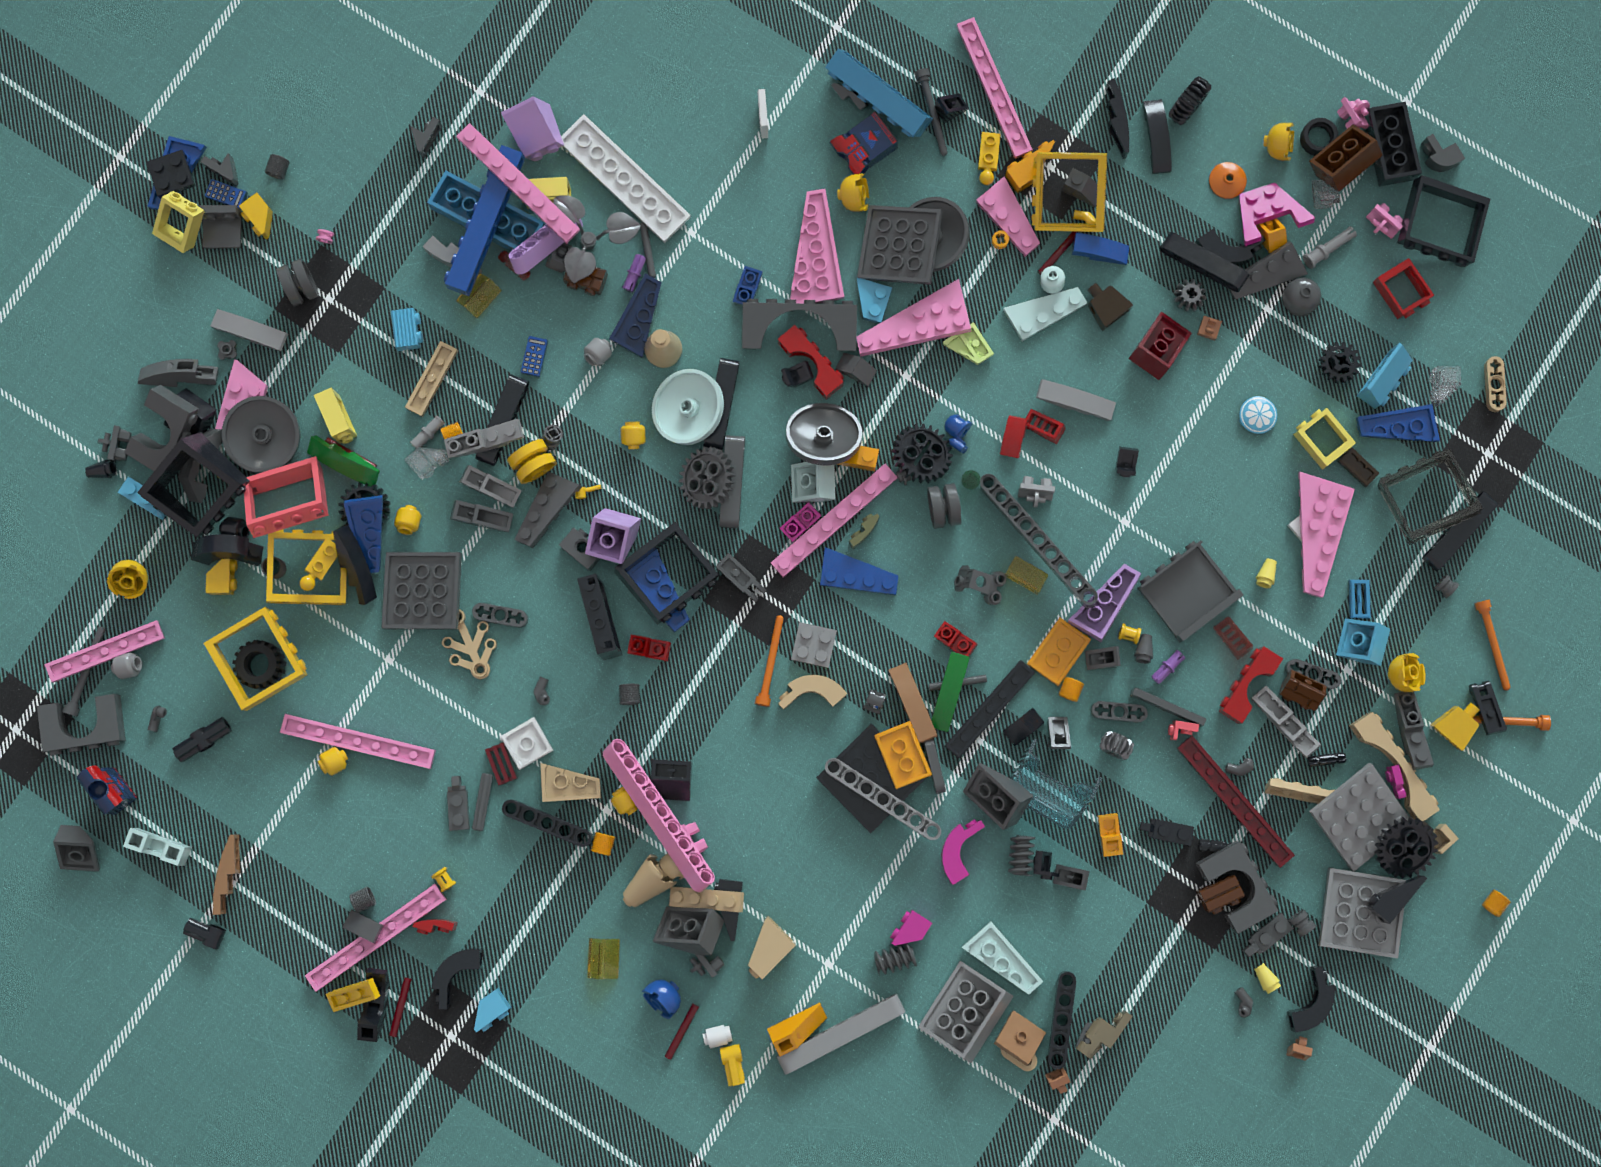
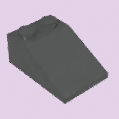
(997, 796)
(689, 929)

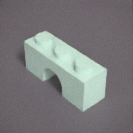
(156, 845)

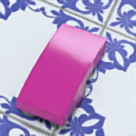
(800, 522)

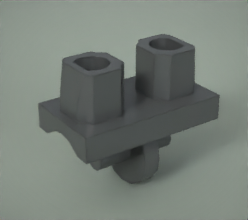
(118, 435)
(712, 967)

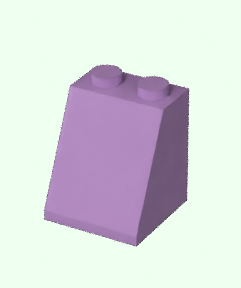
(533, 128)
(612, 535)

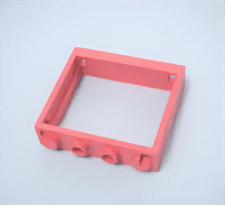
(278, 478)

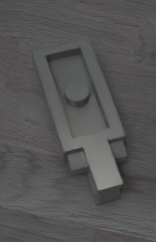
(458, 805)
(1268, 935)

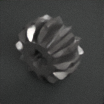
(1196, 293)
(1116, 745)

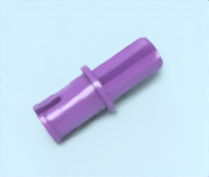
(634, 273)
(1168, 667)

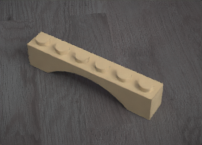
(1417, 800)

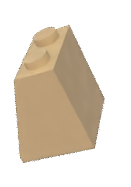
(770, 949)

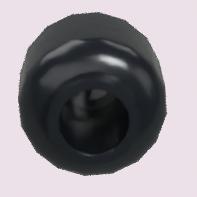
(234, 526)

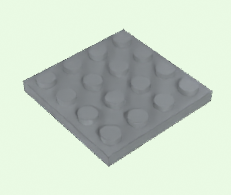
(1357, 814)
(1348, 922)

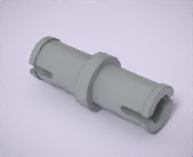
(427, 432)

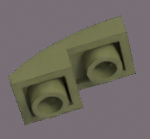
(868, 525)

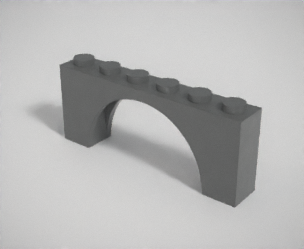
(840, 317)

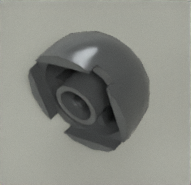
(1301, 296)

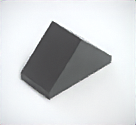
(856, 368)
(1103, 658)
(1071, 877)

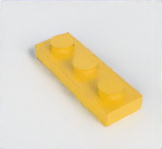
(353, 995)

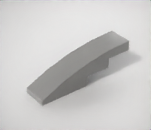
(249, 330)
(1075, 399)
(1286, 722)

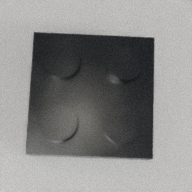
(170, 173)

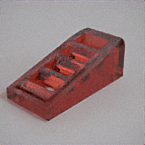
(1238, 633)

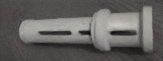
(1322, 251)

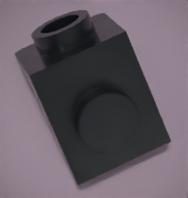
(797, 374)
(1126, 461)
(1042, 865)

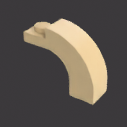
(821, 685)

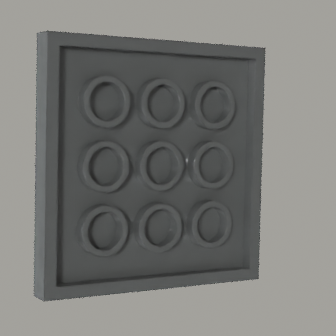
(900, 244)
(421, 590)

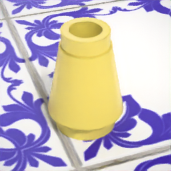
(1266, 575)
(1267, 979)

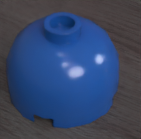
(663, 996)

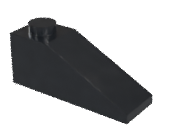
(1391, 901)
(730, 918)

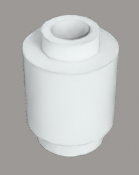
(717, 1036)

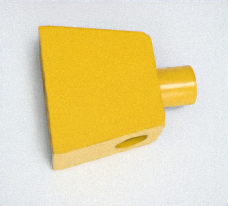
(1457, 725)

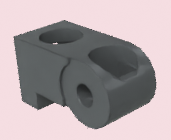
(874, 701)

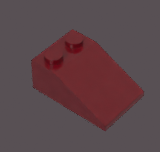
(1160, 346)

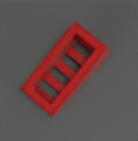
(1041, 431)

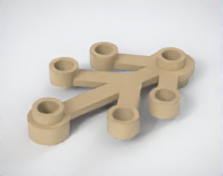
(471, 648)

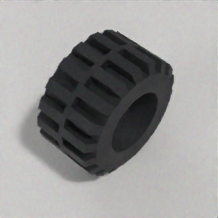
(244, 660)

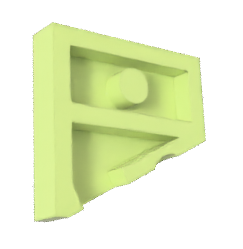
(970, 345)

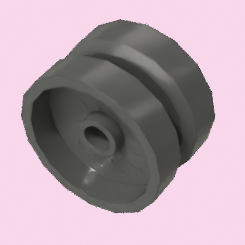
(298, 282)
(946, 505)

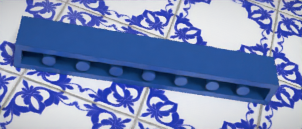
(481, 228)

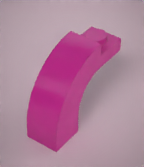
(951, 848)

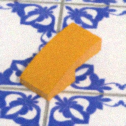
(1110, 835)

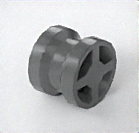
(1446, 586)

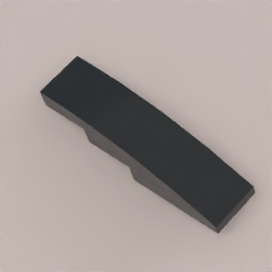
(1118, 124)
(352, 558)

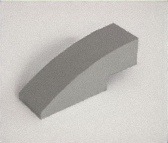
(440, 252)
(490, 486)

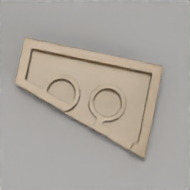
(567, 785)

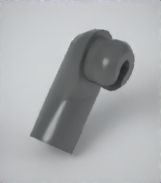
(540, 692)
(157, 713)

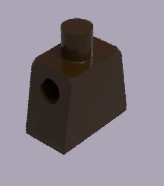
(1107, 305)

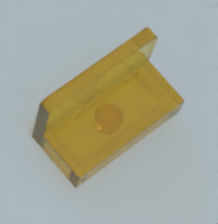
(481, 296)
(1026, 575)
(603, 958)

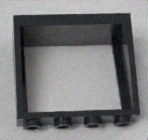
(209, 456)

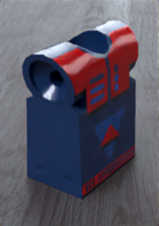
(865, 144)
(106, 789)

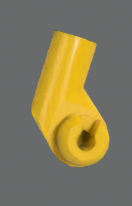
(1084, 216)

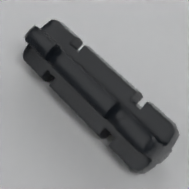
(1327, 759)
(1213, 845)

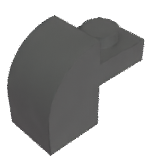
(1441, 159)

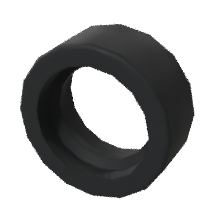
(1324, 123)

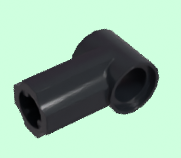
(209, 934)

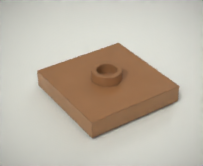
(1019, 1038)

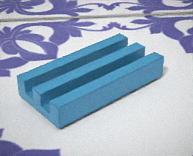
(1359, 615)

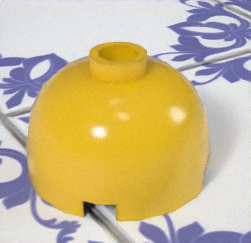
(1280, 141)
(854, 192)
(128, 579)
(1407, 673)

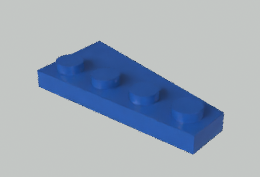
(853, 574)

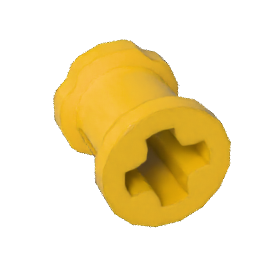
(1129, 633)
(449, 882)

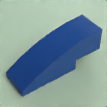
(1100, 249)

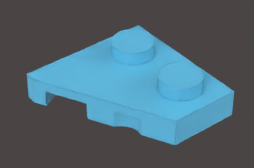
(873, 299)

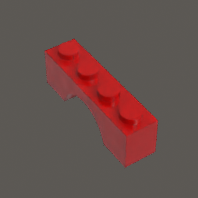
(796, 344)
(1237, 705)

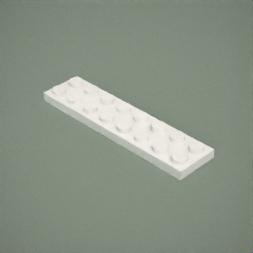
(624, 179)

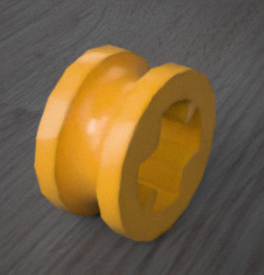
(994, 239)

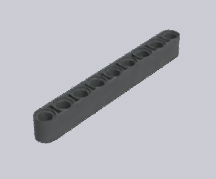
(1041, 549)

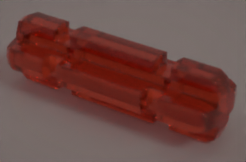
(503, 257)

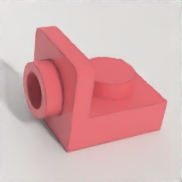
(1185, 727)

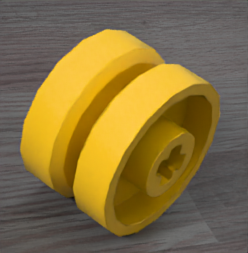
(531, 461)

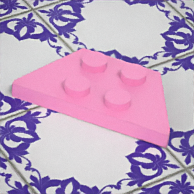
(240, 386)

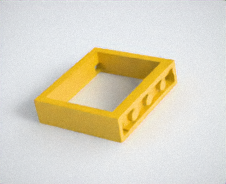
(1037, 200)
(316, 535)
(228, 674)

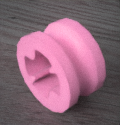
(324, 236)

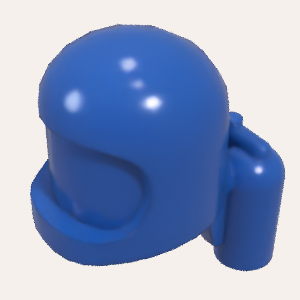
(957, 429)

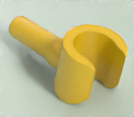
(581, 494)

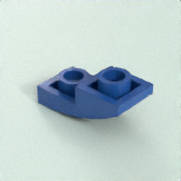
(748, 285)

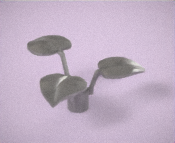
(581, 263)

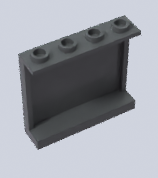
(1188, 591)

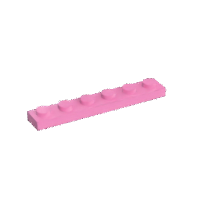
(104, 651)

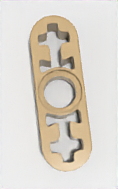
(1501, 378)

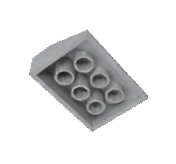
(965, 1012)

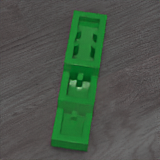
(343, 462)
(949, 691)

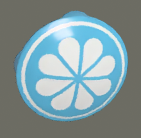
(1258, 415)

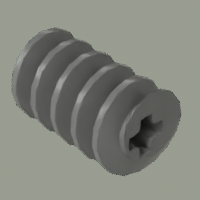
(1021, 855)
(893, 959)

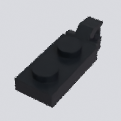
(1168, 831)

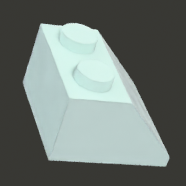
(812, 482)

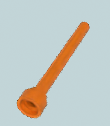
(1484, 608)
(763, 698)
(1542, 722)

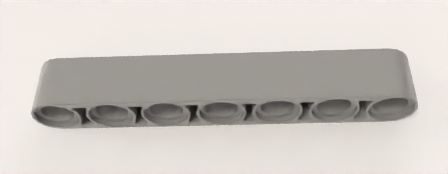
(892, 800)
(842, 1033)

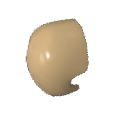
(669, 867)

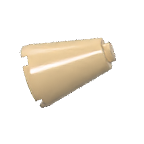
(663, 348)
(647, 883)

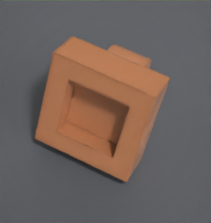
(1209, 328)
(1299, 1049)
(1058, 1079)

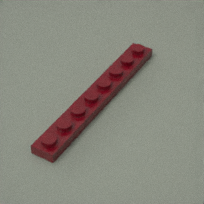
(1235, 801)

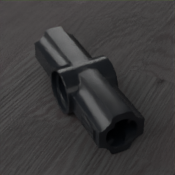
(202, 739)

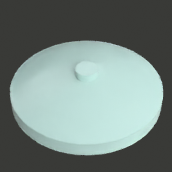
(687, 406)

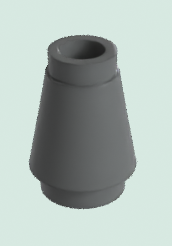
(1144, 649)

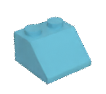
(1363, 641)

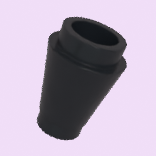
(103, 469)

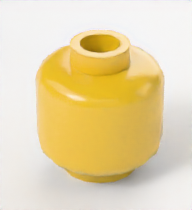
(633, 435)
(407, 520)
(332, 761)
(623, 802)

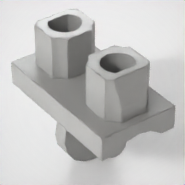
(1036, 493)

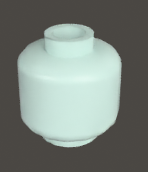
(1052, 279)

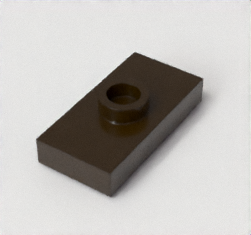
(1358, 467)

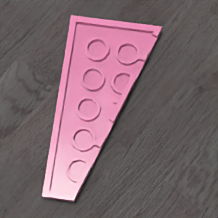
(816, 264)
(929, 319)
(1322, 520)

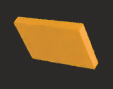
(1058, 651)
(903, 755)

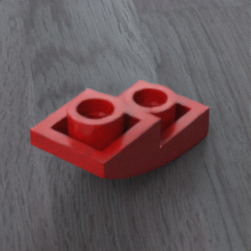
(1013, 436)
(955, 639)
(649, 648)
(429, 925)

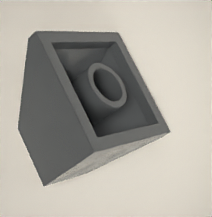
(75, 849)

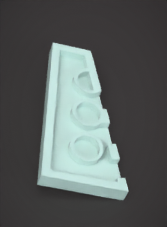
(1042, 312)
(1001, 956)

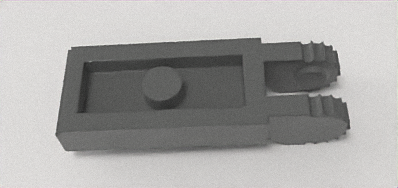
(739, 576)

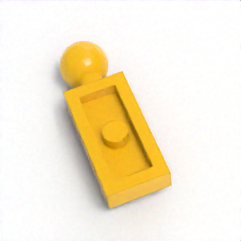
(988, 156)
(319, 564)

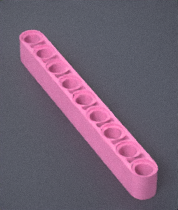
(658, 815)

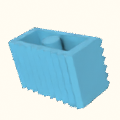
(406, 328)

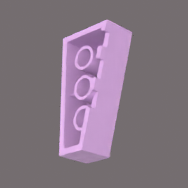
(1111, 599)

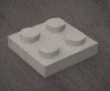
(813, 645)

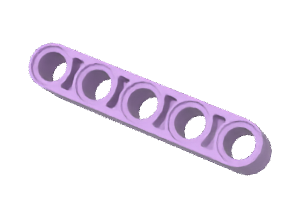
(535, 249)

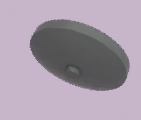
(953, 232)
(261, 434)
(823, 434)

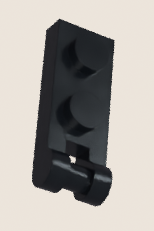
(1489, 709)

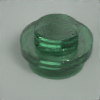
(970, 479)

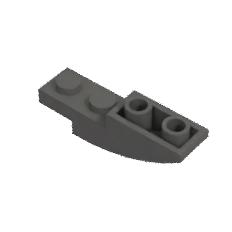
(171, 372)
(1412, 731)

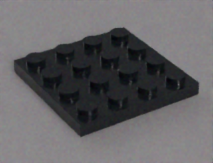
(866, 759)

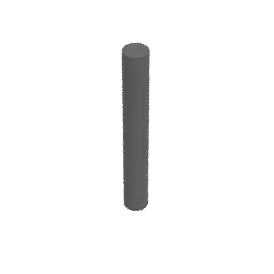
(647, 250)
(967, 681)

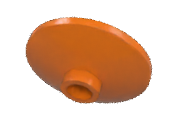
(1223, 187)

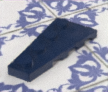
(635, 321)

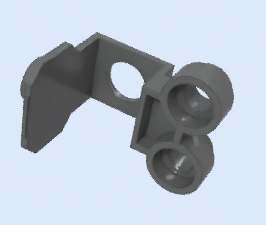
(967, 579)

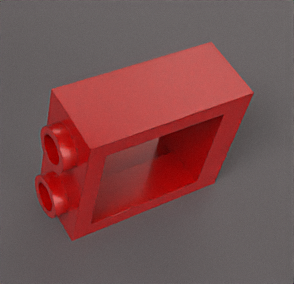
(1417, 281)

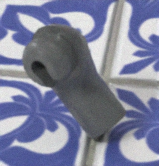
(1241, 770)
(1246, 1002)

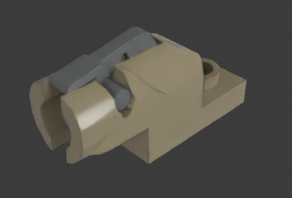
(1101, 1032)

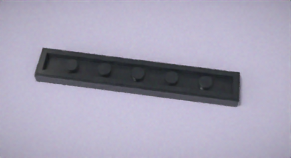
(989, 709)

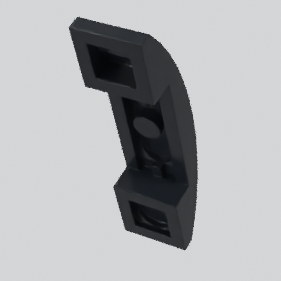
(1158, 136)

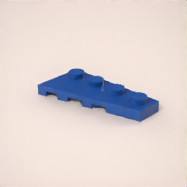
(193, 153)
(1402, 424)
(365, 522)
(655, 583)

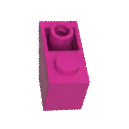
(912, 929)

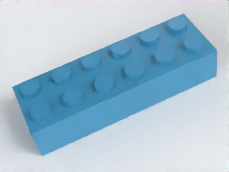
(879, 93)
(456, 199)

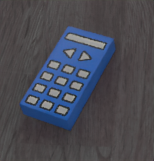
(225, 193)
(534, 356)

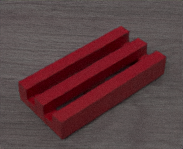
(495, 748)

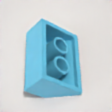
(1386, 377)

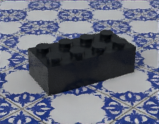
(1395, 137)

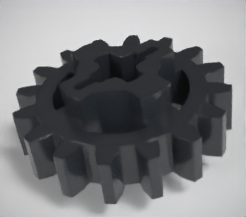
(1346, 365)

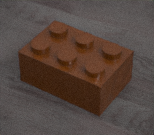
(1346, 158)

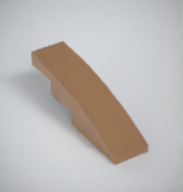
(912, 703)
(228, 866)

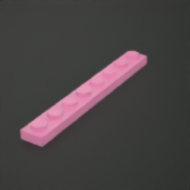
(994, 88)
(518, 183)
(834, 520)
(357, 741)
(361, 947)

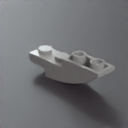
(484, 440)

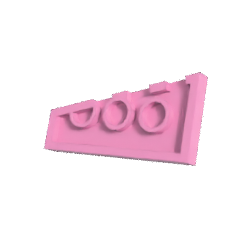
(1008, 215)

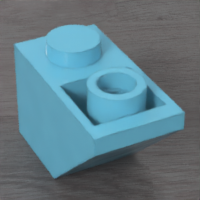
(489, 1009)

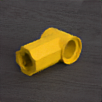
(732, 1059)

